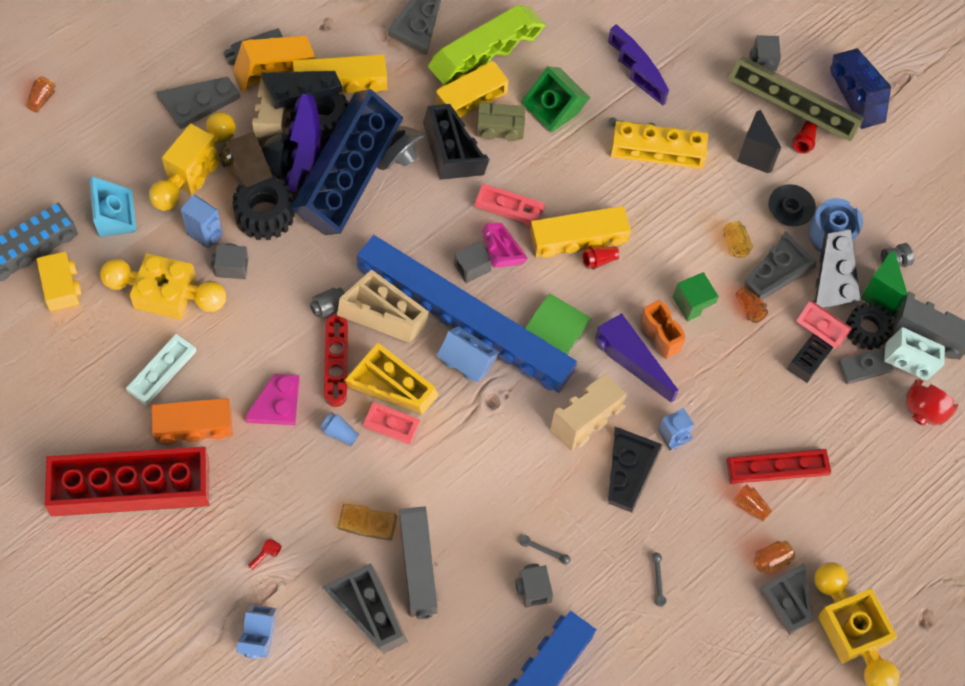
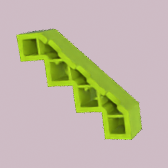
(482, 44)

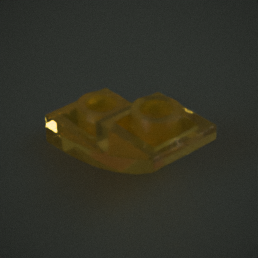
(367, 522)

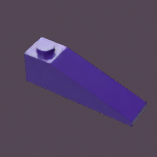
(630, 352)

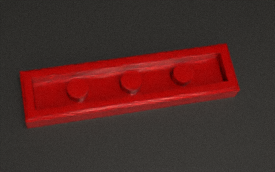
(778, 466)

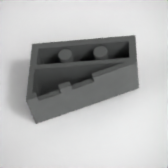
(926, 321)
(368, 606)

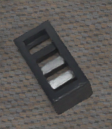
(800, 369)

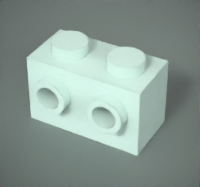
(914, 353)

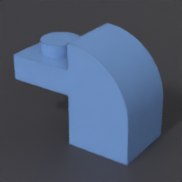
(257, 631)

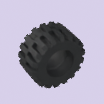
(333, 107)
(264, 223)

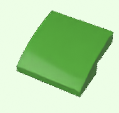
(558, 323)

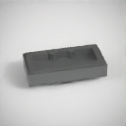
(864, 366)

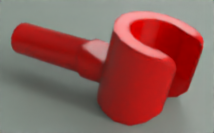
(270, 547)

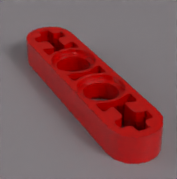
(339, 360)

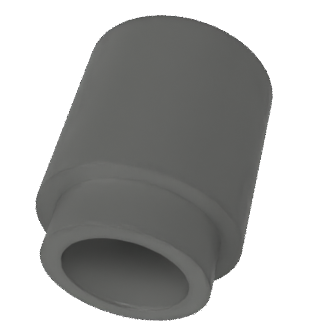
(327, 302)

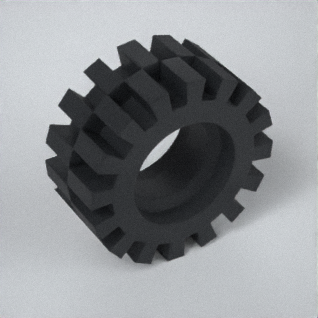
(875, 315)

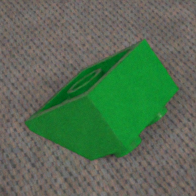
(555, 98)

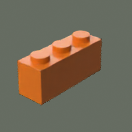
(192, 421)

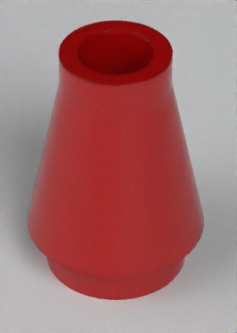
(805, 138)
(597, 256)

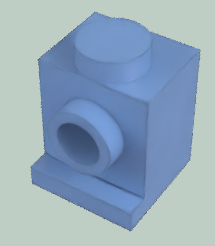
(676, 429)

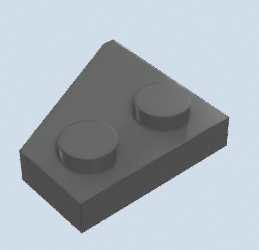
(790, 599)

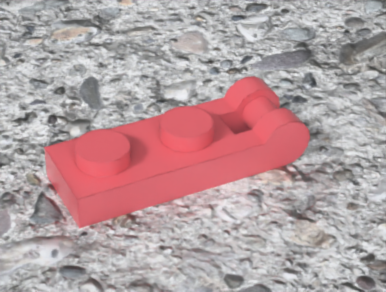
(508, 204)

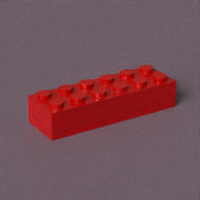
(127, 481)

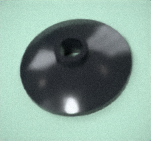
(791, 197)

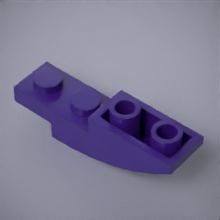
(307, 133)

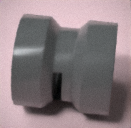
(903, 252)

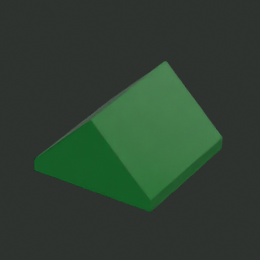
(887, 286)

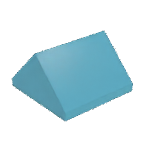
(112, 208)

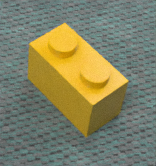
(58, 281)

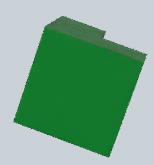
(694, 295)

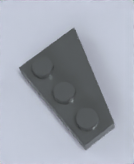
(416, 24)
(198, 100)
(780, 267)

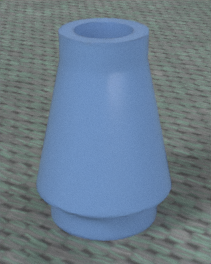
(339, 429)

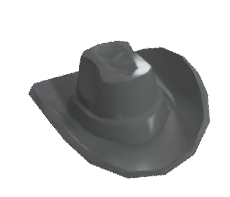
(401, 148)

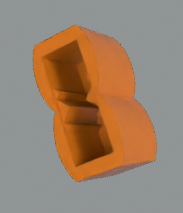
(659, 326)

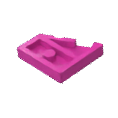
(277, 402)

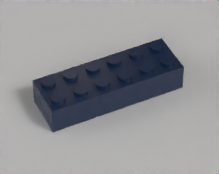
(347, 162)

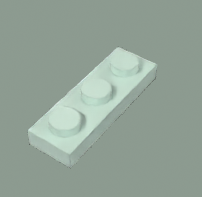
(161, 369)

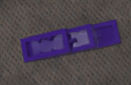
(642, 68)

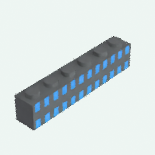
(35, 239)

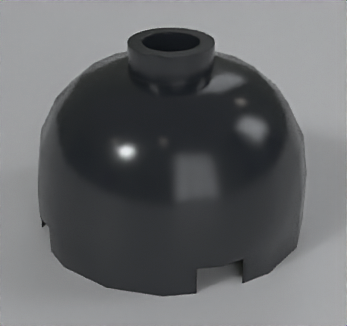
(278, 154)

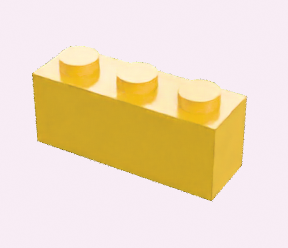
(470, 89)

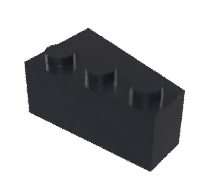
(451, 145)

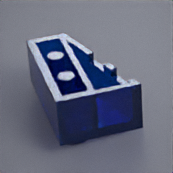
(861, 86)

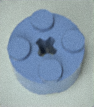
(833, 216)

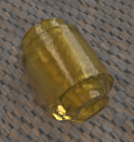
(737, 239)

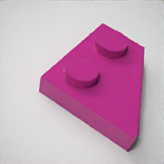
(502, 246)

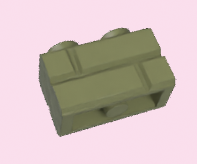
(501, 121)

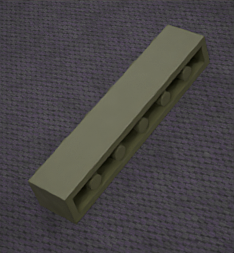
(796, 98)

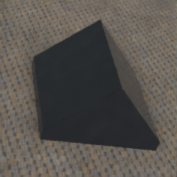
(760, 145)

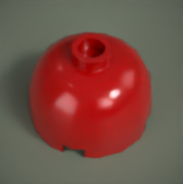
(929, 404)

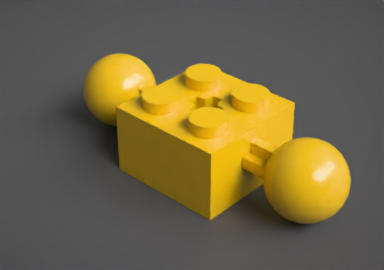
(191, 160)
(163, 286)
(861, 611)

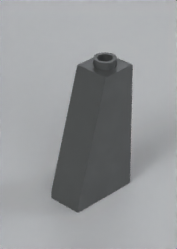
(418, 562)

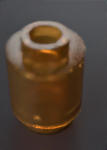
(774, 557)

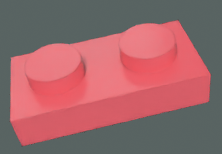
(824, 324)
(391, 423)

